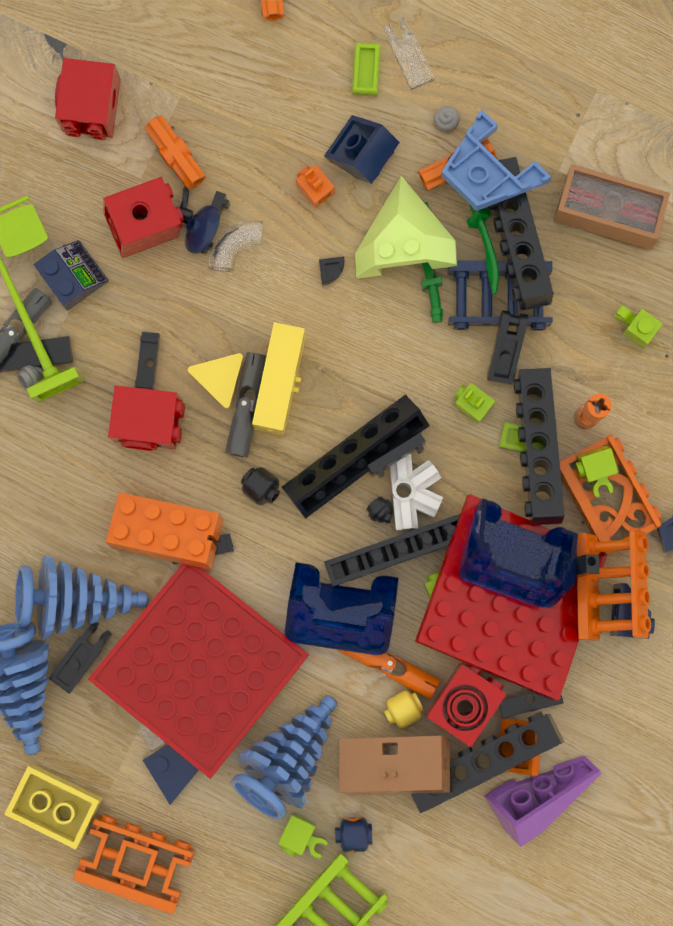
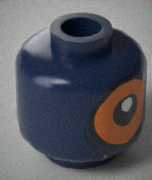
(354, 834)

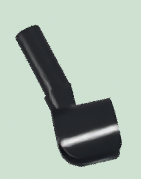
(187, 213)

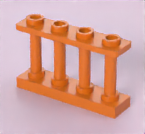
(588, 587)

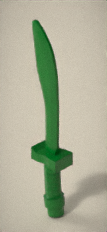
(477, 221)
(432, 284)

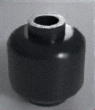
(260, 486)

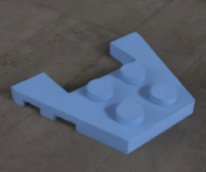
(481, 176)

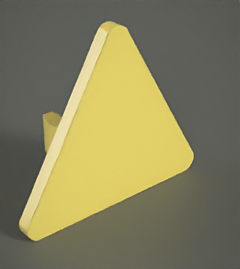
(219, 377)

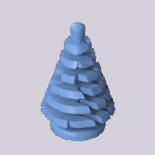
(68, 595)
(23, 682)
(284, 762)

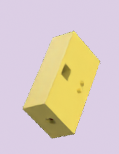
(279, 379)

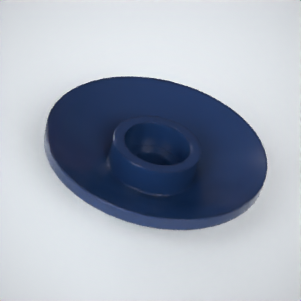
(201, 229)

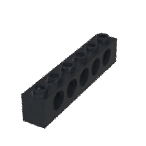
(528, 294)
(539, 382)
(350, 458)
(391, 551)
(547, 738)

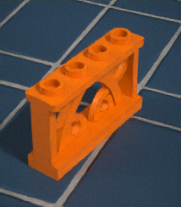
(630, 486)

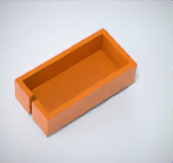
(164, 530)

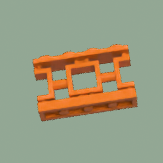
(127, 885)

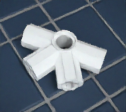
(419, 498)

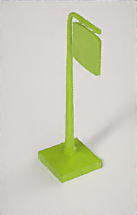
(20, 233)

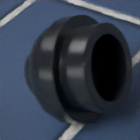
(380, 510)

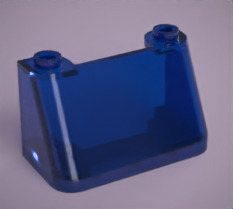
(517, 559)
(340, 614)

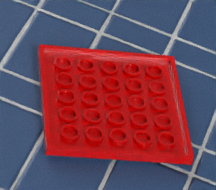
(496, 631)
(198, 668)

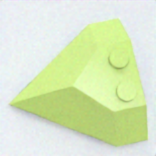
(404, 235)

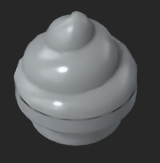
(446, 118)
(29, 375)

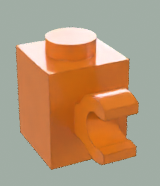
(314, 185)

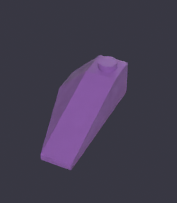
(534, 803)

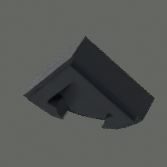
(331, 269)

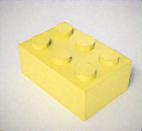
(53, 806)

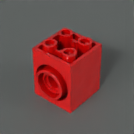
(87, 98)
(145, 201)
(145, 418)
(483, 698)

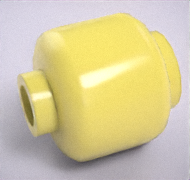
(403, 709)

